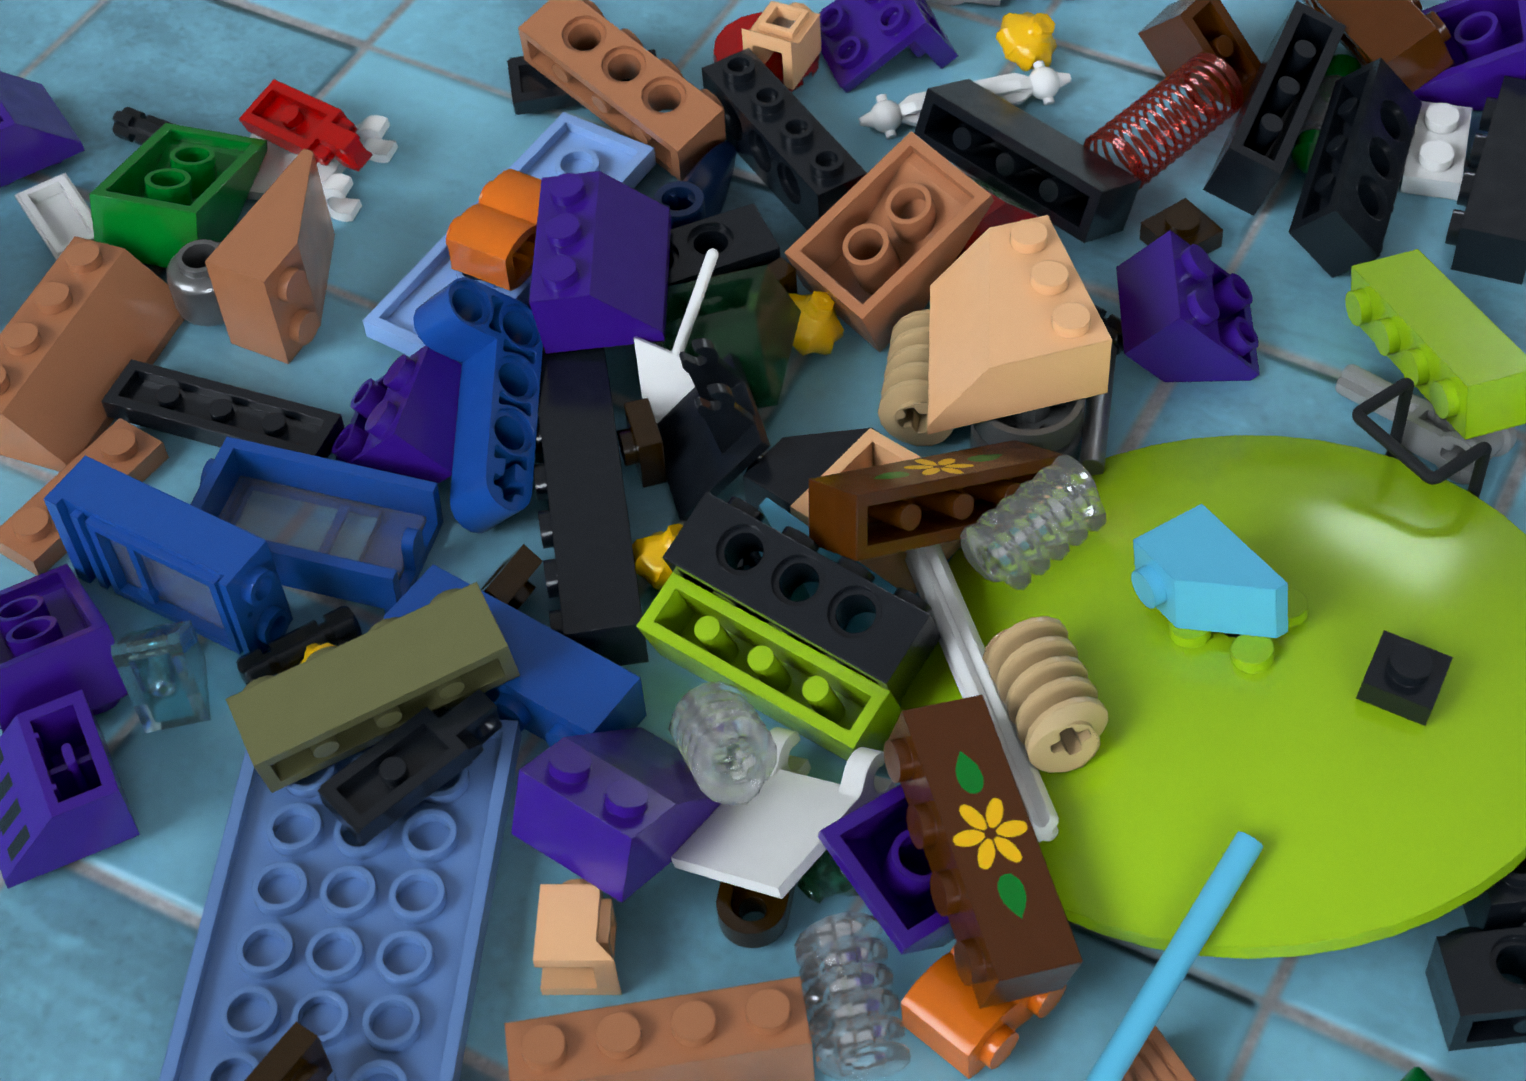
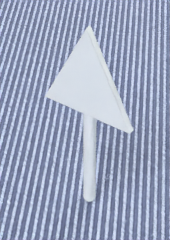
(660, 369)

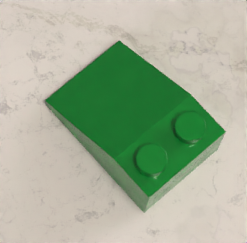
(176, 191)

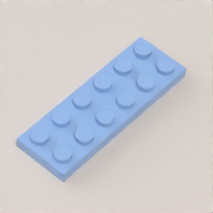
(563, 148)

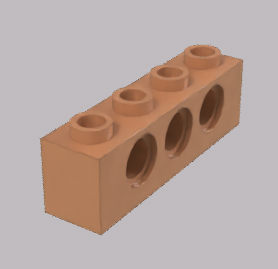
(555, 45)

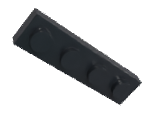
(214, 410)

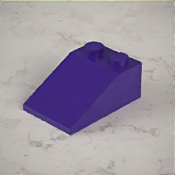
(1484, 47)
(54, 646)
(609, 806)

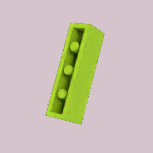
(1440, 342)
(770, 667)

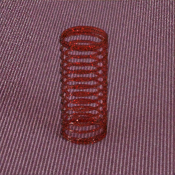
(1195, 103)

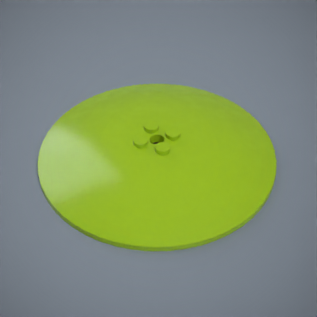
(1264, 736)

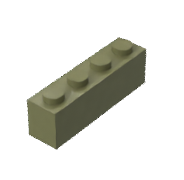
(371, 686)

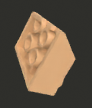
(1012, 330)

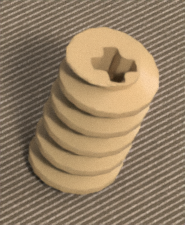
(905, 384)
(1047, 693)

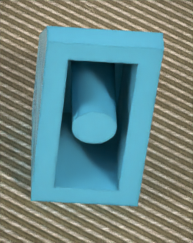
(1208, 578)

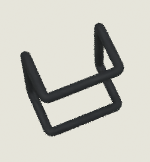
(1404, 389)

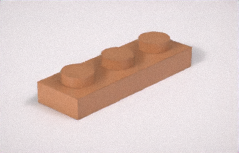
(30, 533)

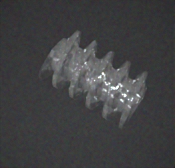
(1035, 524)
(723, 742)
(851, 998)

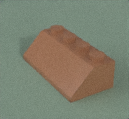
(72, 345)

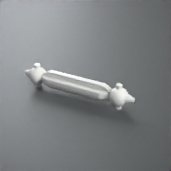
(1012, 87)

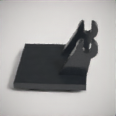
(711, 430)

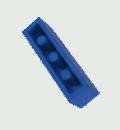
(560, 682)

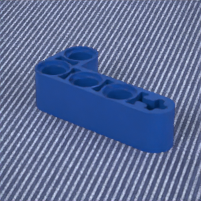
(497, 397)

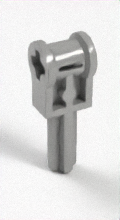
(1424, 430)

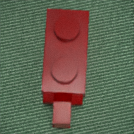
(304, 122)

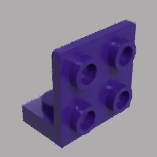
(869, 33)

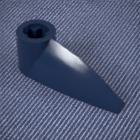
(702, 190)

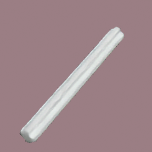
(965, 658)

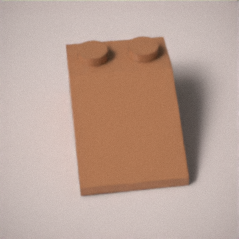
(890, 238)
(277, 265)

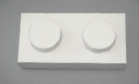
(1437, 151)

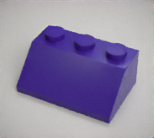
(598, 264)

